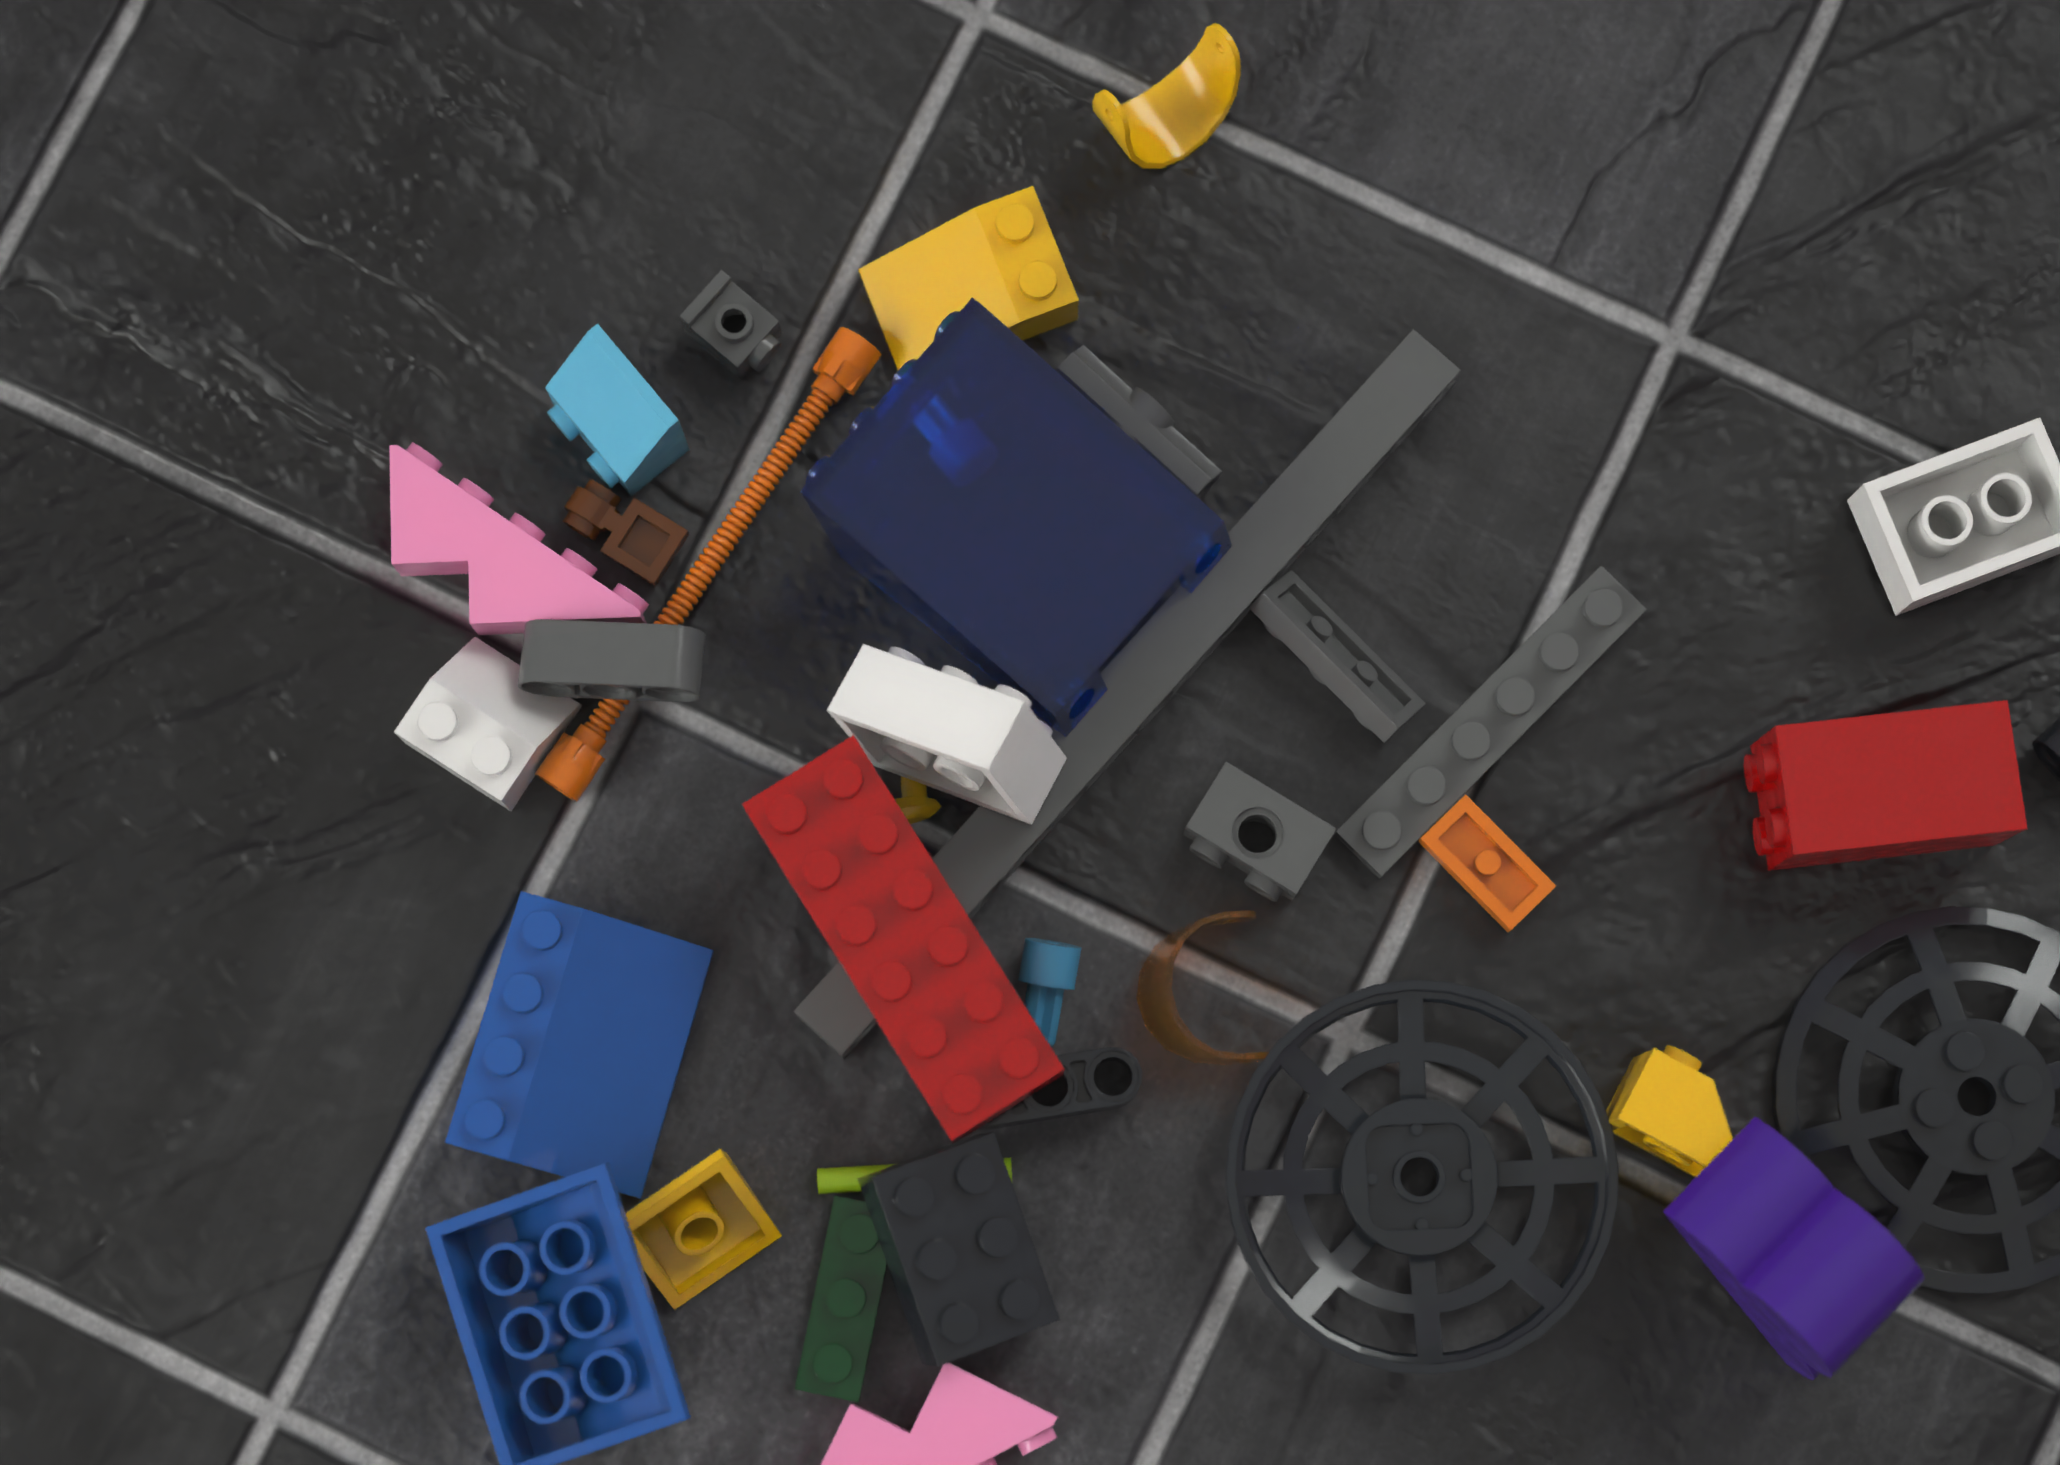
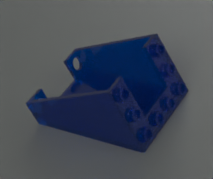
(1011, 514)

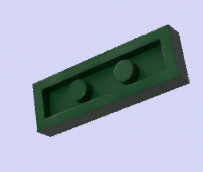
(843, 1305)

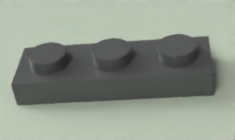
(1337, 656)

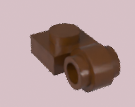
(638, 539)

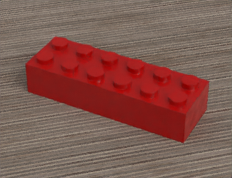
(903, 939)

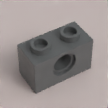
(1240, 799)

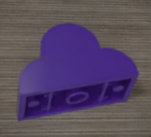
(1793, 1250)

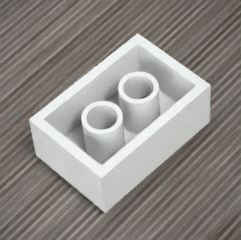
(1962, 516)
(948, 731)

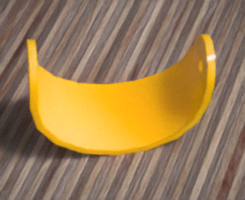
(1180, 109)

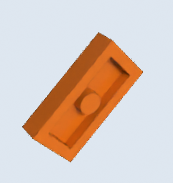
(1487, 863)

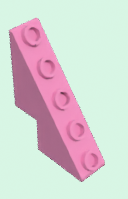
(510, 572)
(958, 1425)

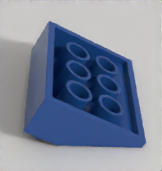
(579, 1043)
(558, 1321)

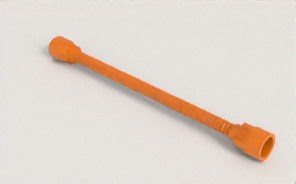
(840, 370)

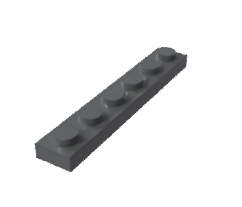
(1490, 722)

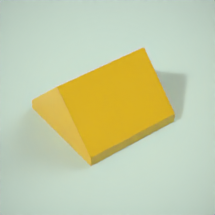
(699, 1228)

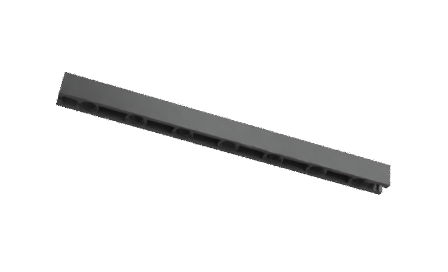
(1178, 641)

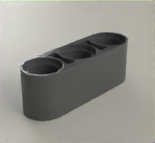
(612, 660)

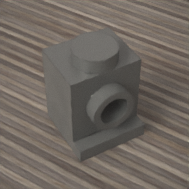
(736, 351)

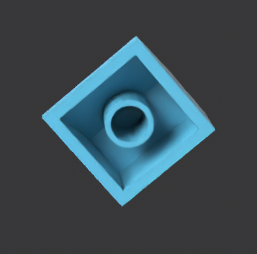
(614, 413)

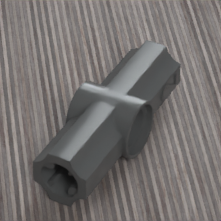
(1140, 419)

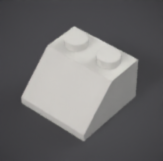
(484, 725)

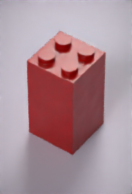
(1885, 785)

